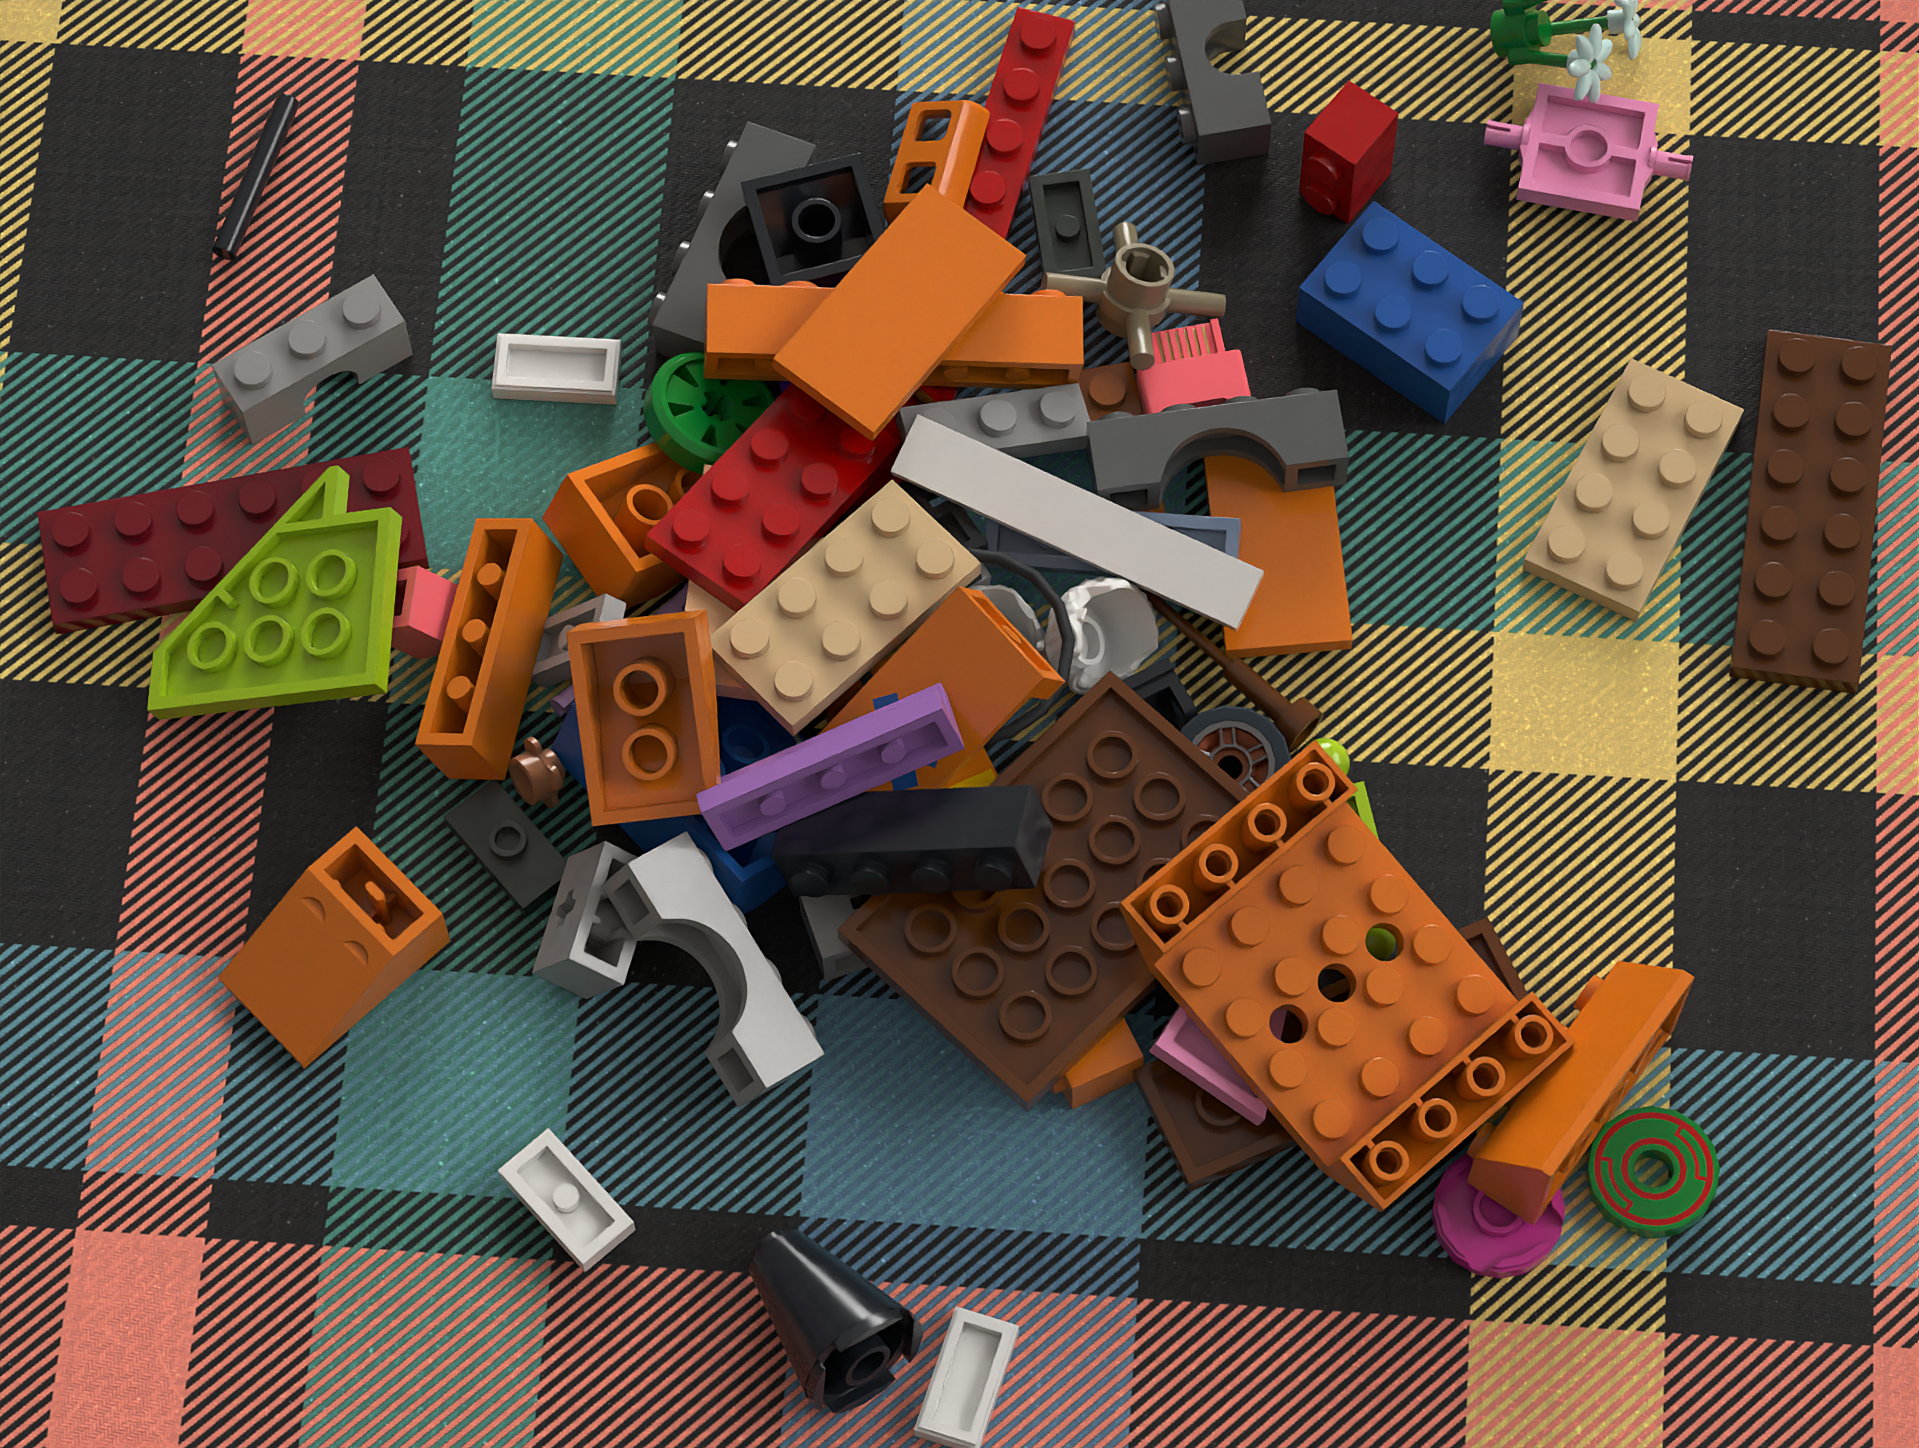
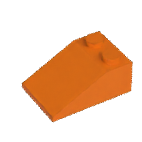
(605, 518)
(646, 714)

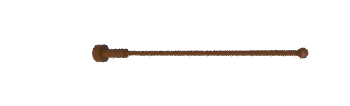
(1293, 720)

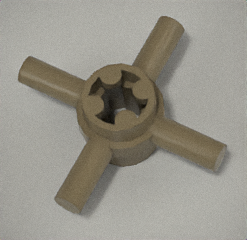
(1136, 294)

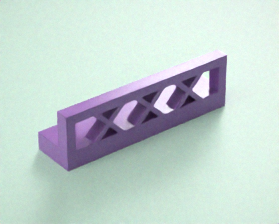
(831, 767)

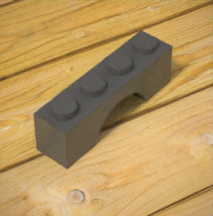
(722, 223)
(1289, 436)

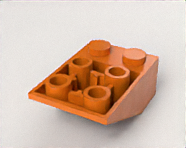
(334, 947)

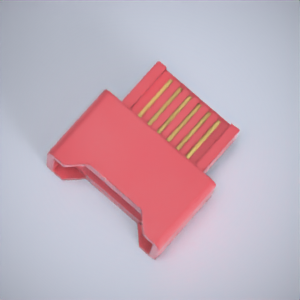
(1191, 369)

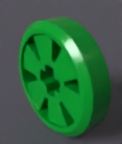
(677, 417)

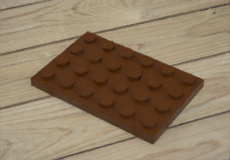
(1051, 969)

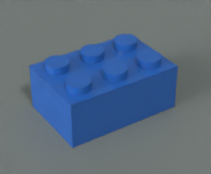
(1409, 311)

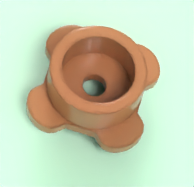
(537, 774)

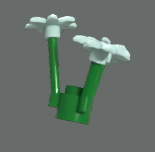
(1521, 31)

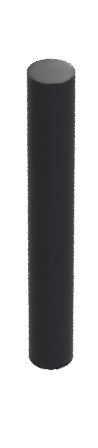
(256, 177)

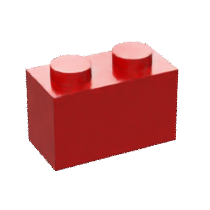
(1347, 152)

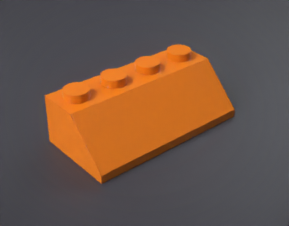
(1571, 1100)

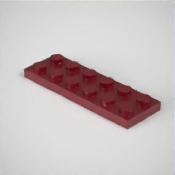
(176, 544)

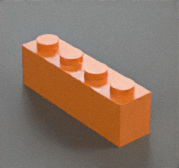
(489, 649)

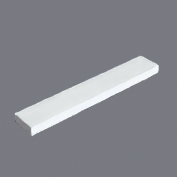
(1077, 522)

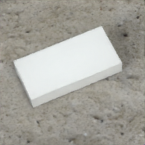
(556, 369)
(966, 1380)

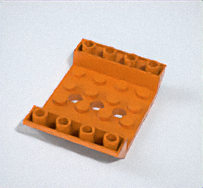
(1418, 1044)

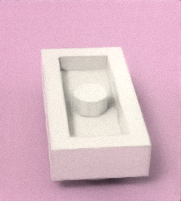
(566, 1200)

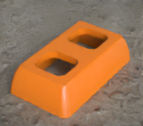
(952, 155)

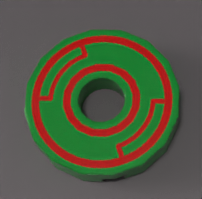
(1661, 1136)

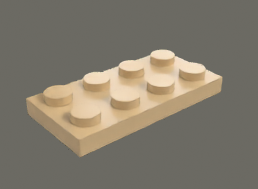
(1633, 489)
(842, 607)

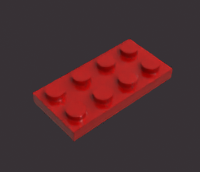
(769, 498)

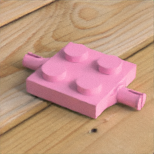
(1587, 152)

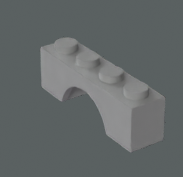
(679, 901)

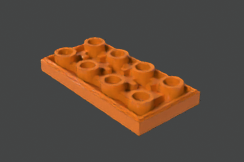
(899, 312)
(1298, 547)

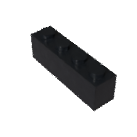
(917, 842)

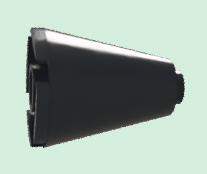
(831, 1321)

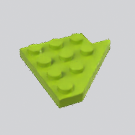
(293, 617)

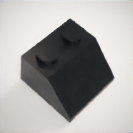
(812, 221)

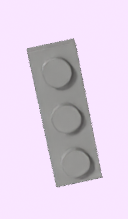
(1012, 422)

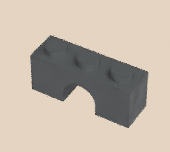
(1221, 111)

